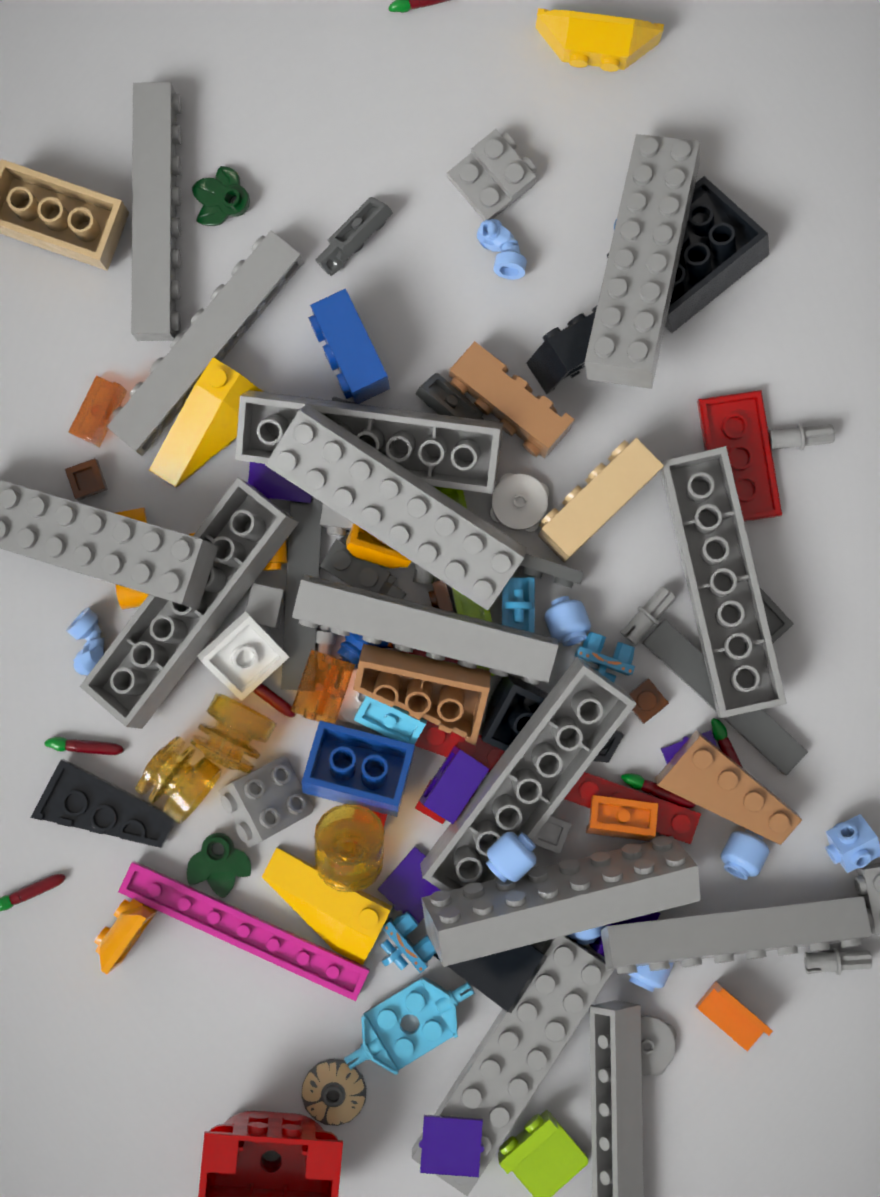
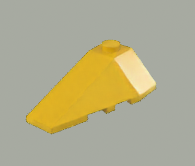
(203, 425)
(342, 919)

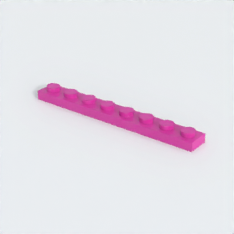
(244, 930)

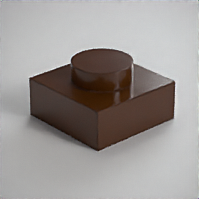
(86, 479)
(440, 597)
(648, 701)

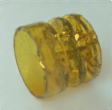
(233, 733)
(178, 779)
(349, 847)

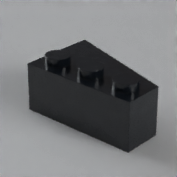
(562, 352)

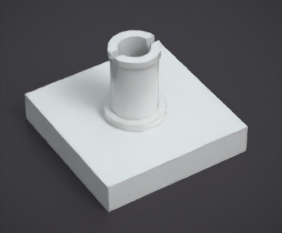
(243, 656)

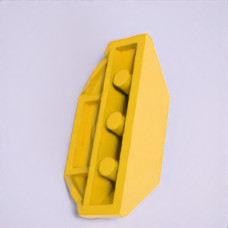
(597, 38)

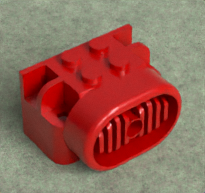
(236, 1165)

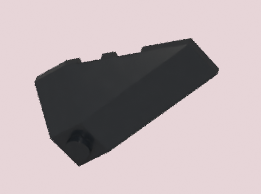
(512, 708)

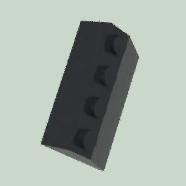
(715, 253)

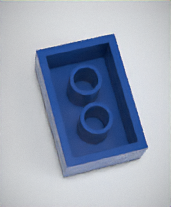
(348, 347)
(358, 768)

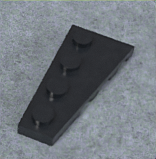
(96, 805)

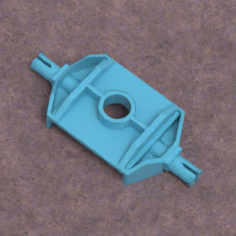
(393, 1046)

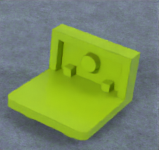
(542, 1156)

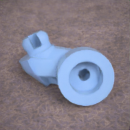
(495, 237)
(86, 627)

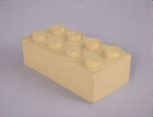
(59, 215)
(602, 497)

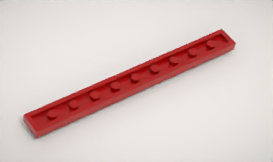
(671, 818)

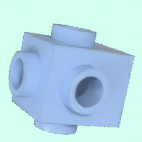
(852, 844)

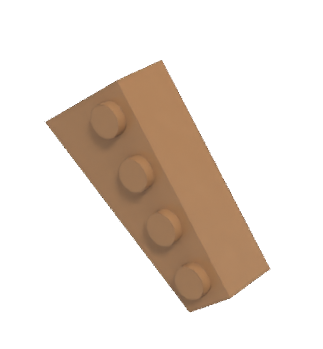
(509, 400)
(426, 688)
(720, 785)

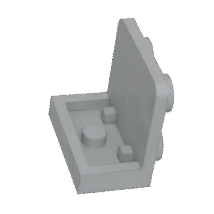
(265, 801)

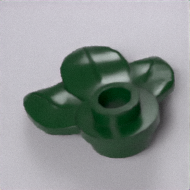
(216, 197)
(218, 869)

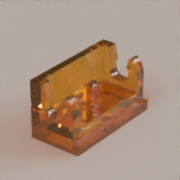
(322, 687)

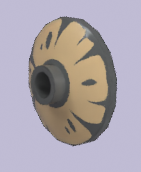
(337, 1076)

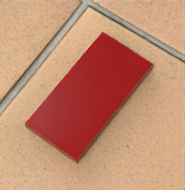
(742, 427)

